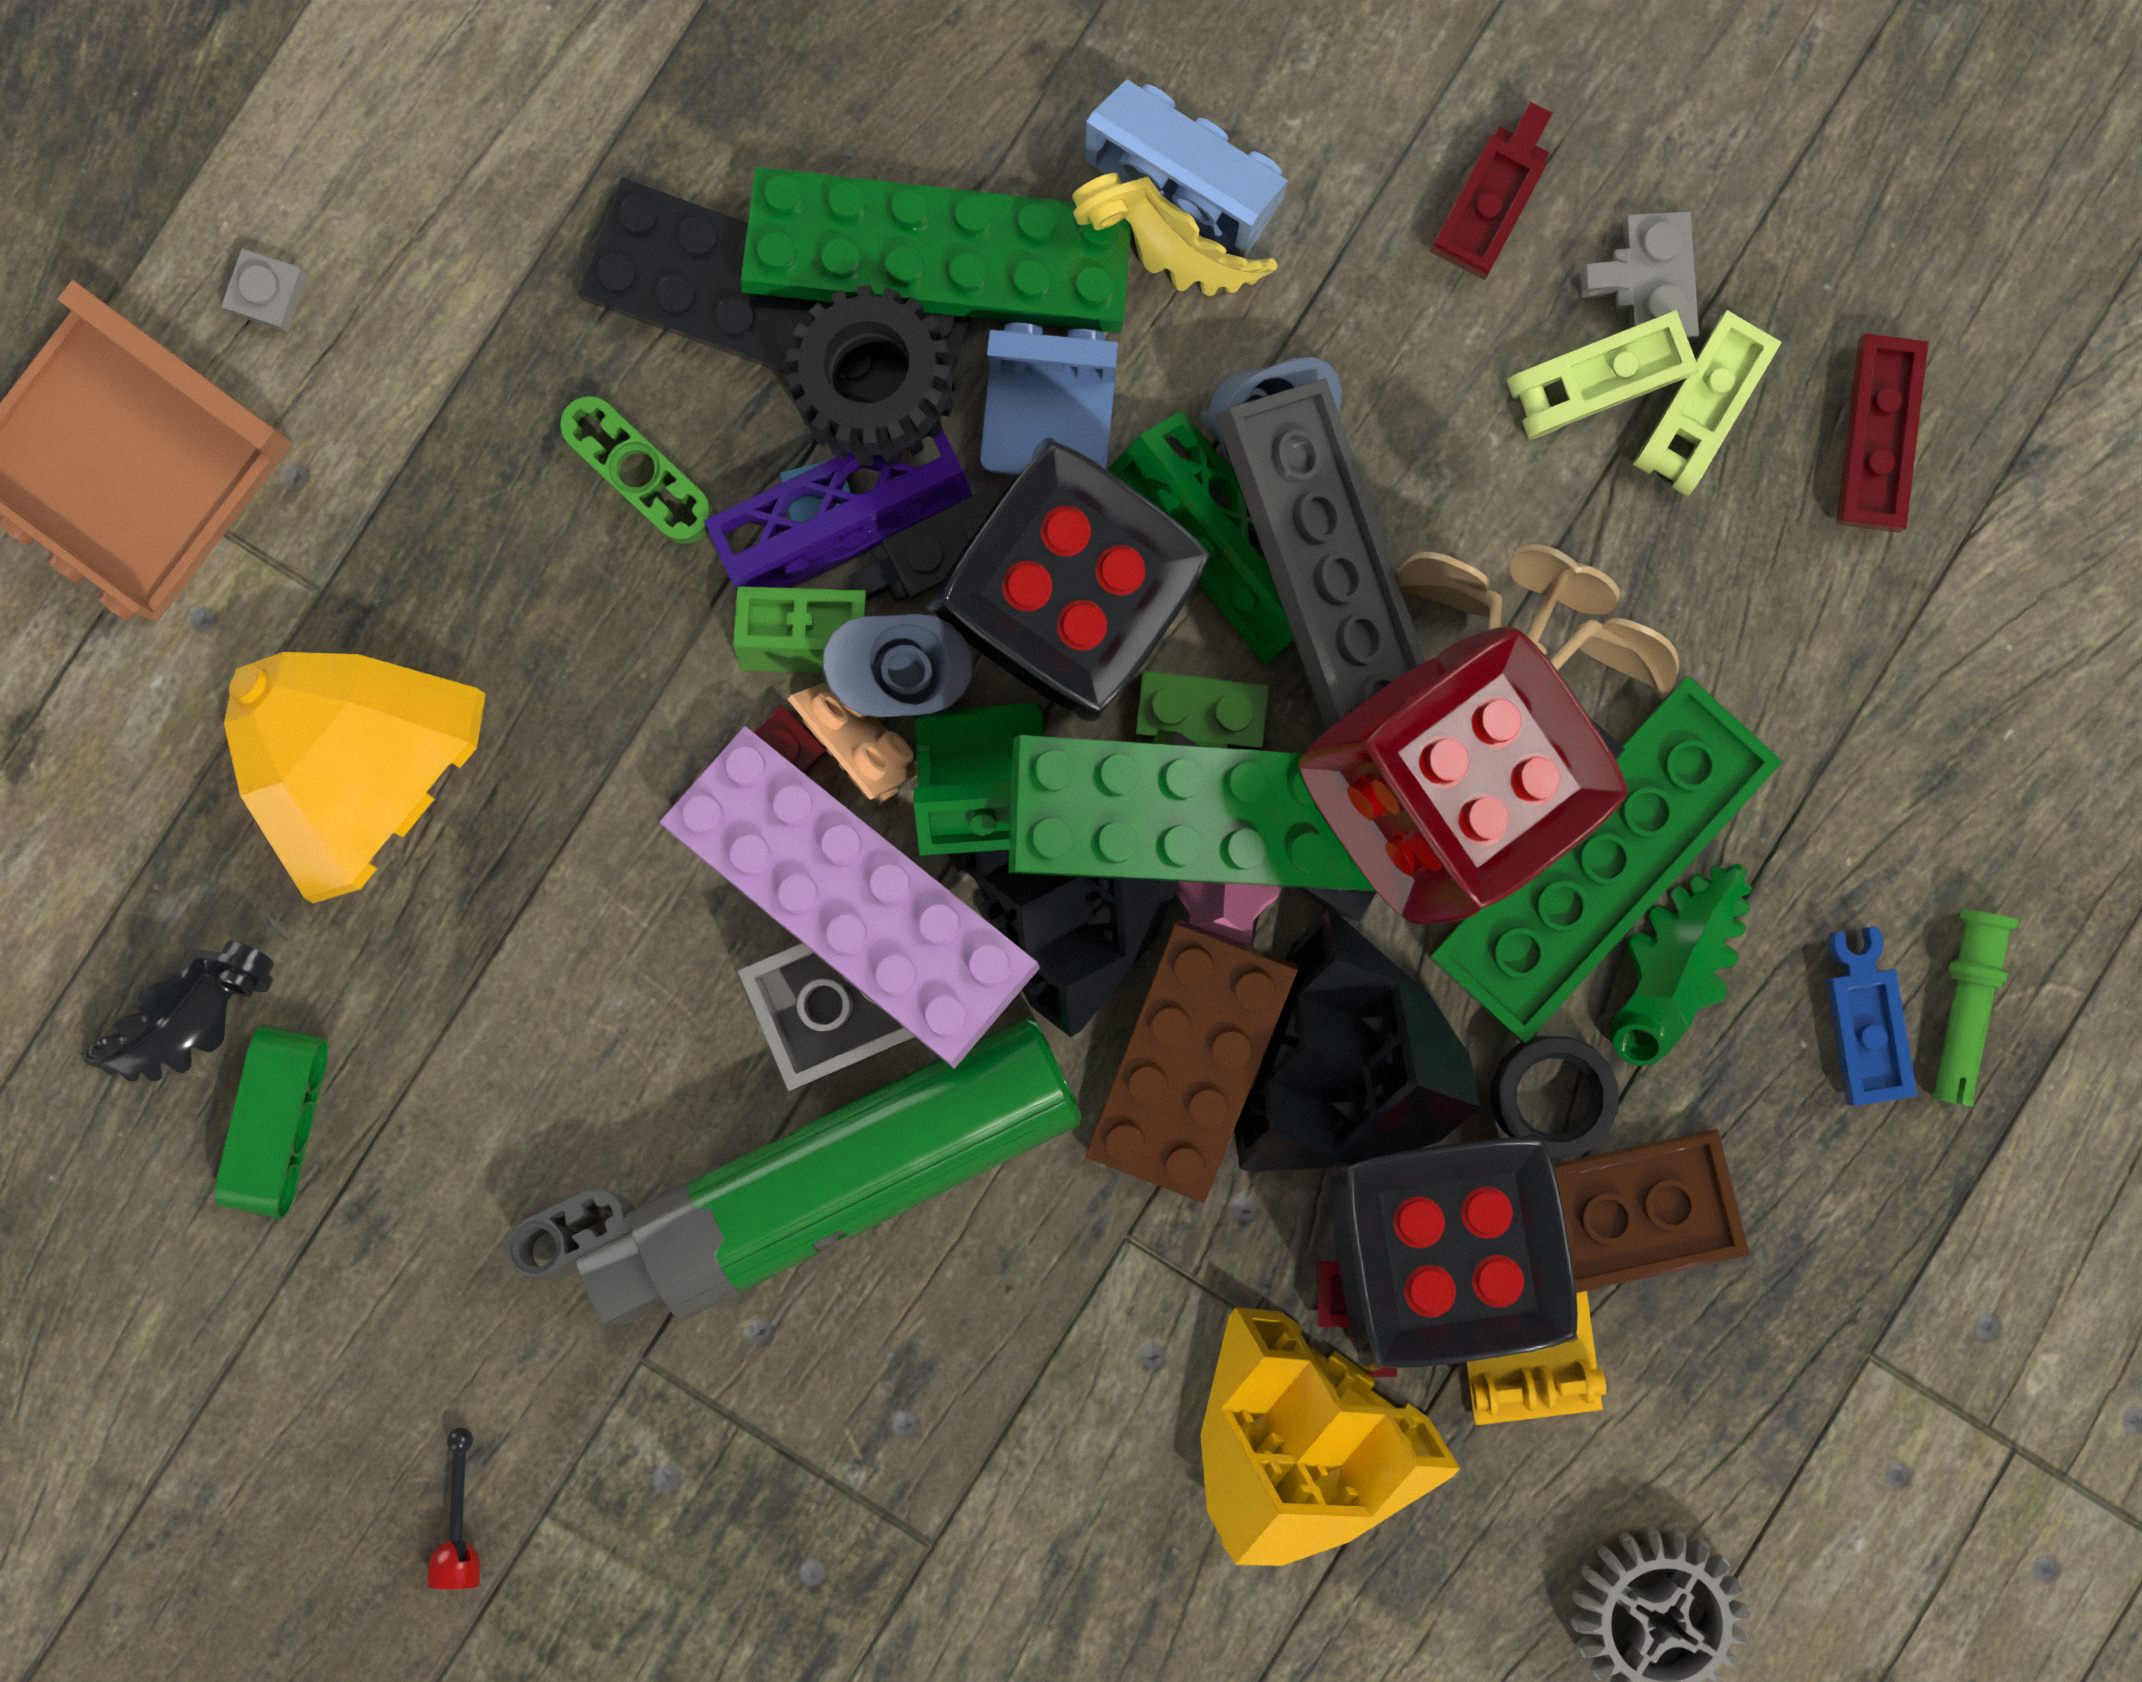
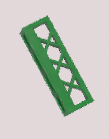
(1235, 574)

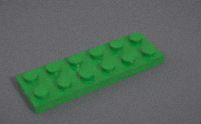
(934, 244)
(1684, 782)
(1170, 815)

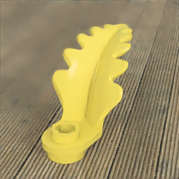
(1165, 235)

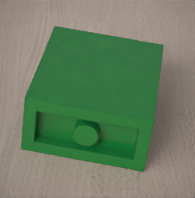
(967, 775)

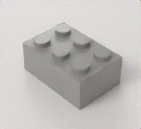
(815, 1016)

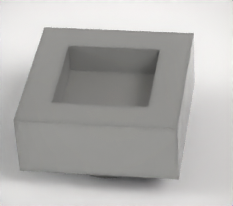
(264, 290)

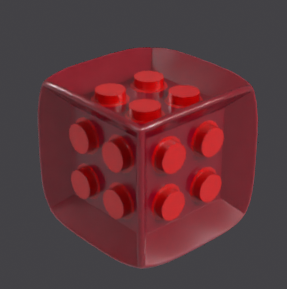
(1464, 778)

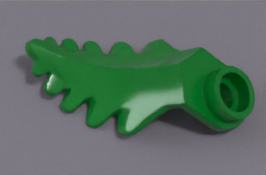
(1680, 963)

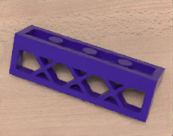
(838, 531)

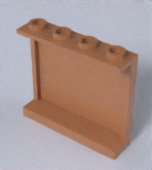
(125, 459)

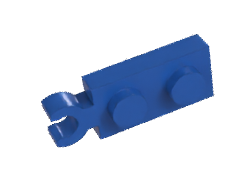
(1869, 1024)

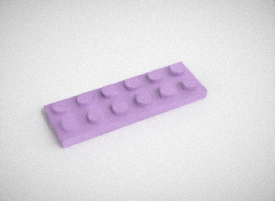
(850, 896)

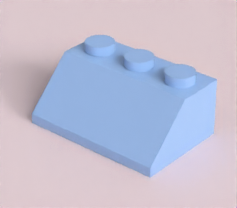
(1188, 162)

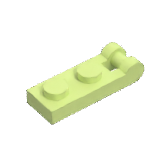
(1605, 374)
(1708, 401)

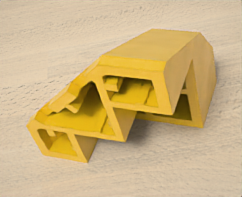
(342, 757)
(1304, 1446)

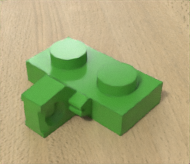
(1203, 710)

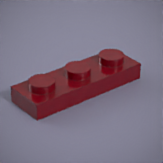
(1882, 433)

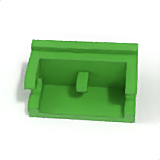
(790, 626)

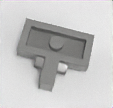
(1651, 272)

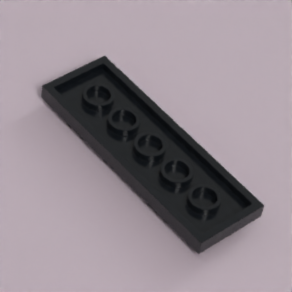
(683, 274)

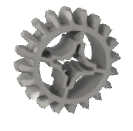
(1669, 1594)

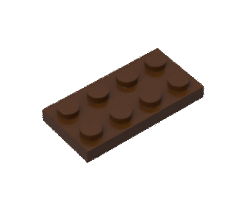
(1191, 1060)

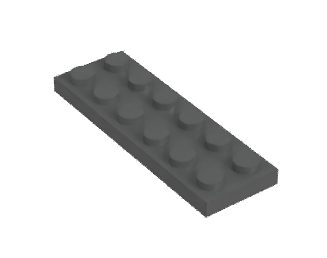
(1321, 545)

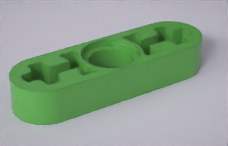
(616, 427)

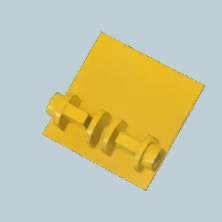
(1540, 1381)

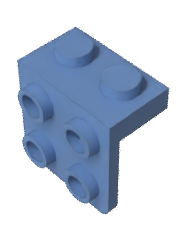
(1046, 390)

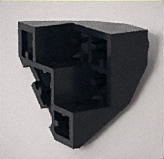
(1075, 927)
(1353, 1062)

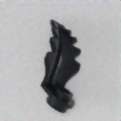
(181, 1013)

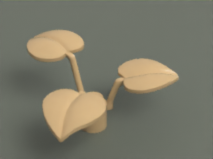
(1540, 568)

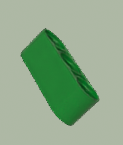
(271, 1122)

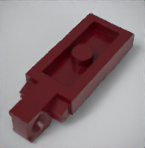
(1494, 195)

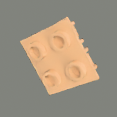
(863, 746)

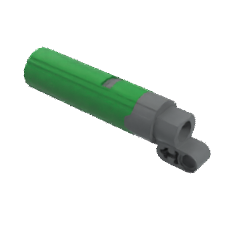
(810, 1185)

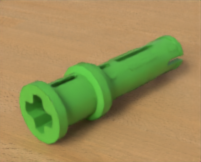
(1976, 975)

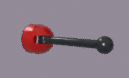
(456, 1561)

